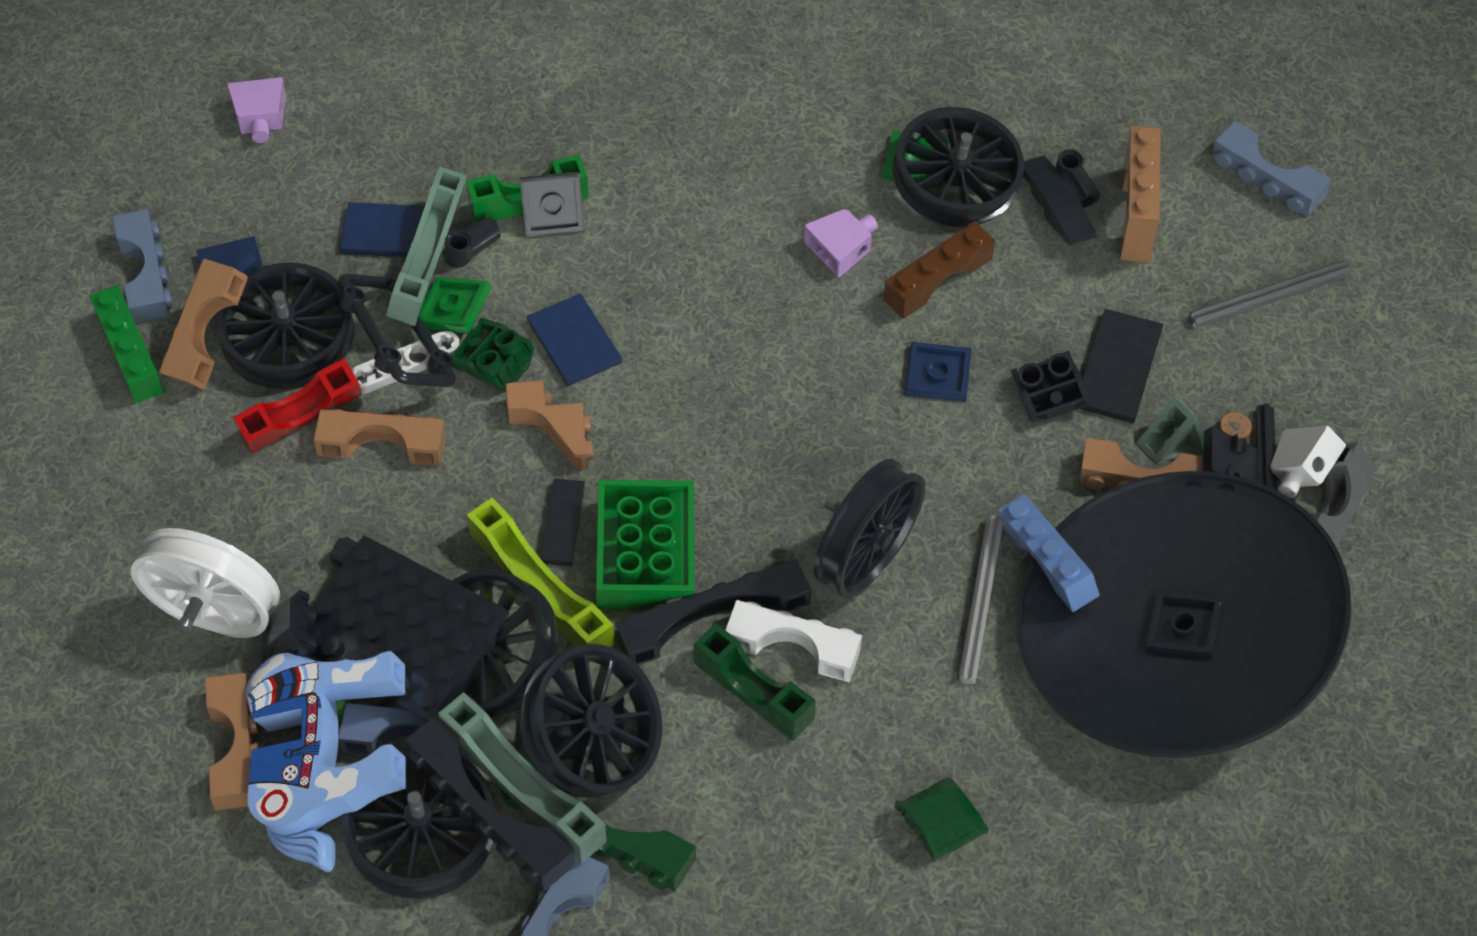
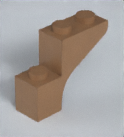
(561, 422)

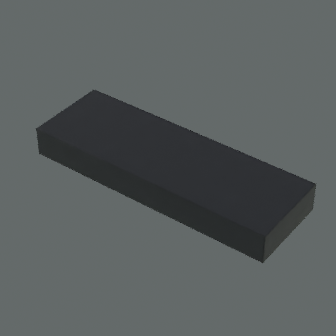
(562, 522)

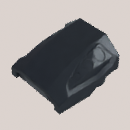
(1051, 387)
(289, 628)

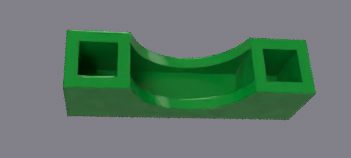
(502, 200)
(126, 344)

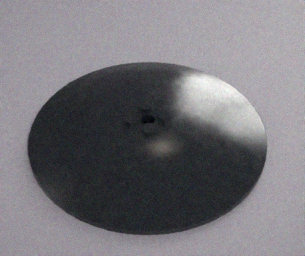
(1199, 549)

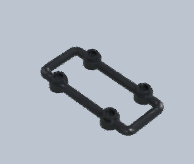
(388, 357)

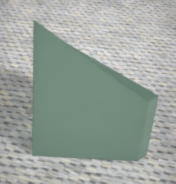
(1172, 433)

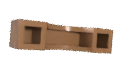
(213, 289)
(342, 432)
(1107, 467)
(229, 706)

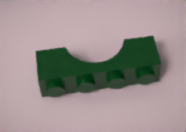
(778, 703)

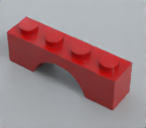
(274, 420)

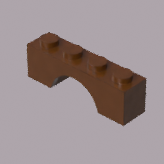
(915, 283)

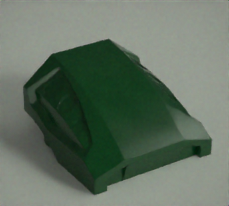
(494, 354)
(942, 817)

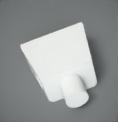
(1305, 457)

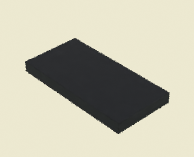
(1120, 364)

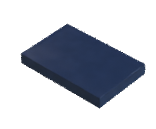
(380, 229)
(574, 339)

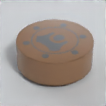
(1236, 423)

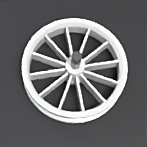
(205, 583)

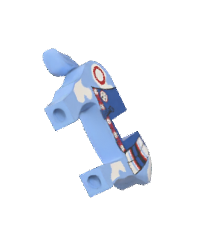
(296, 782)

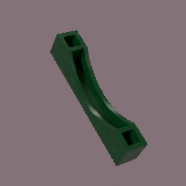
(654, 854)

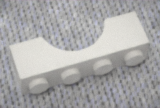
(832, 648)

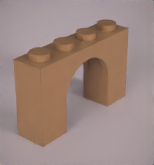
(1142, 183)

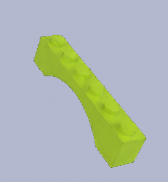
(502, 540)

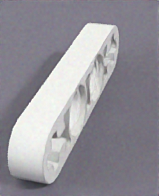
(366, 369)

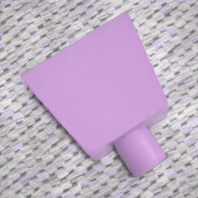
(259, 106)
(840, 239)

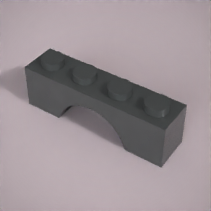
(1344, 490)

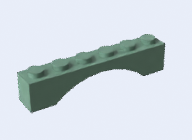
(426, 246)
(516, 777)

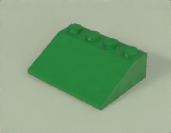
(644, 542)

